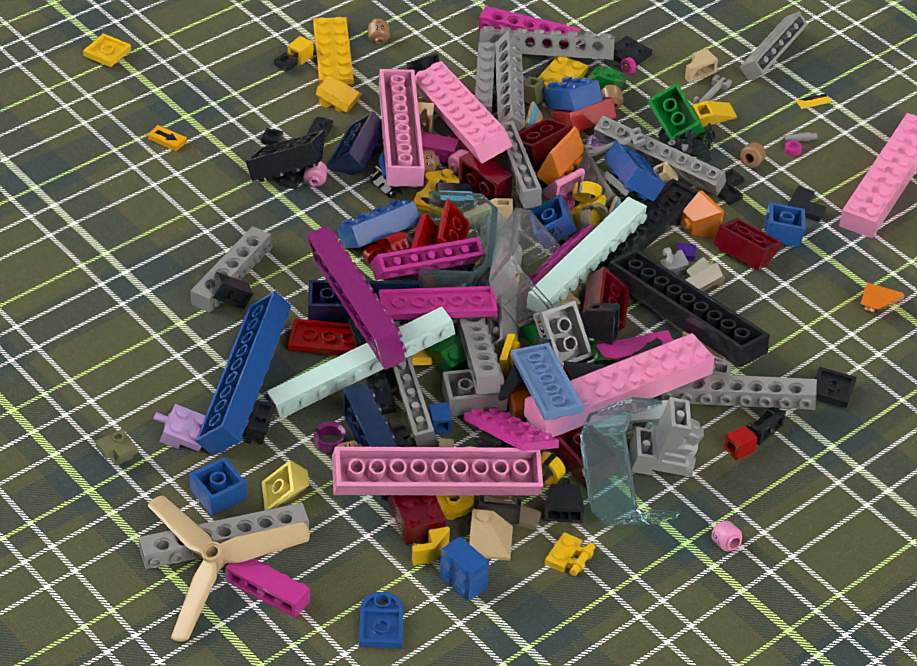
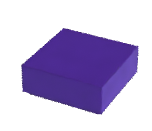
(688, 249)

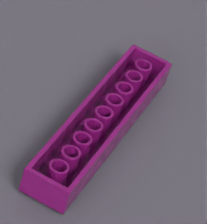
(357, 297)

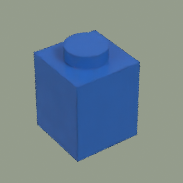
(440, 418)

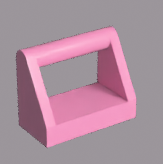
(564, 185)

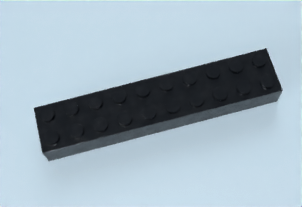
(690, 308)

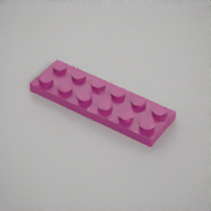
(456, 301)
(511, 429)

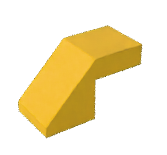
(421, 358)
(430, 551)

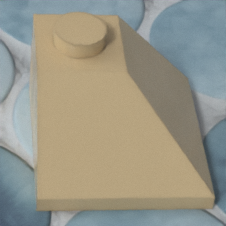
(491, 535)

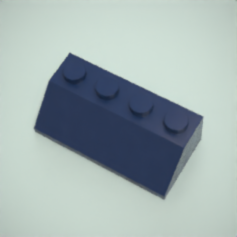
(357, 145)

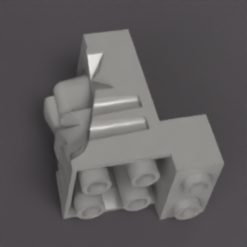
(671, 445)

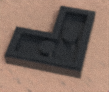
(729, 193)
(802, 199)

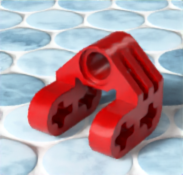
(388, 244)

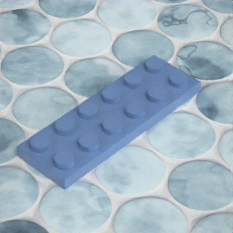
(547, 381)

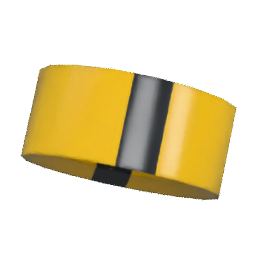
(586, 190)
(556, 466)

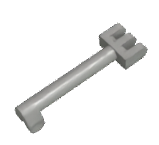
(717, 84)
(635, 137)

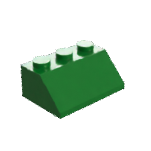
(675, 112)

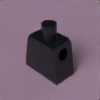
(602, 321)
(564, 503)

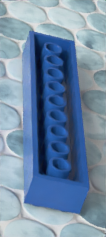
(243, 374)

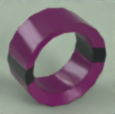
(328, 428)

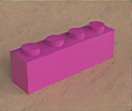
(441, 145)
(625, 348)
(269, 586)

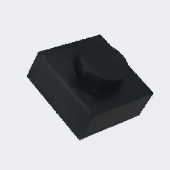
(285, 62)
(271, 136)

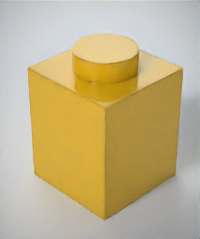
(301, 49)

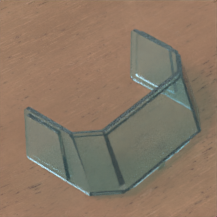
(483, 220)
(609, 466)

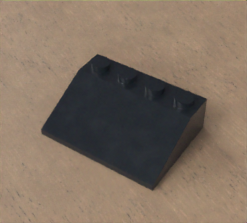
(286, 156)

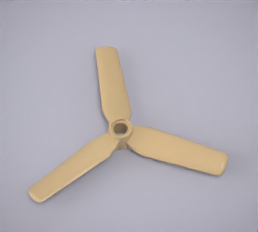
(231, 551)

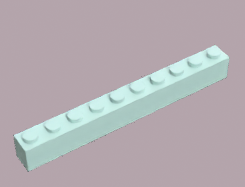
(592, 250)
(356, 365)

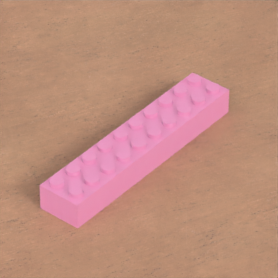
(462, 112)
(401, 128)
(883, 181)
(637, 376)
(436, 471)

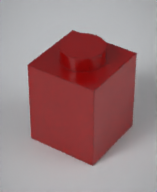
(740, 442)

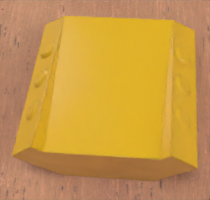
(337, 94)

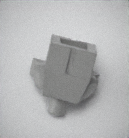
(676, 263)

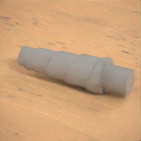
(804, 137)

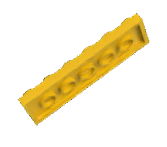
(333, 49)

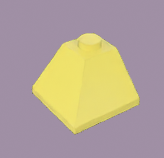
(284, 485)

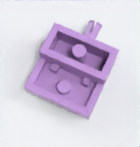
(181, 427)

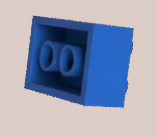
(572, 93)

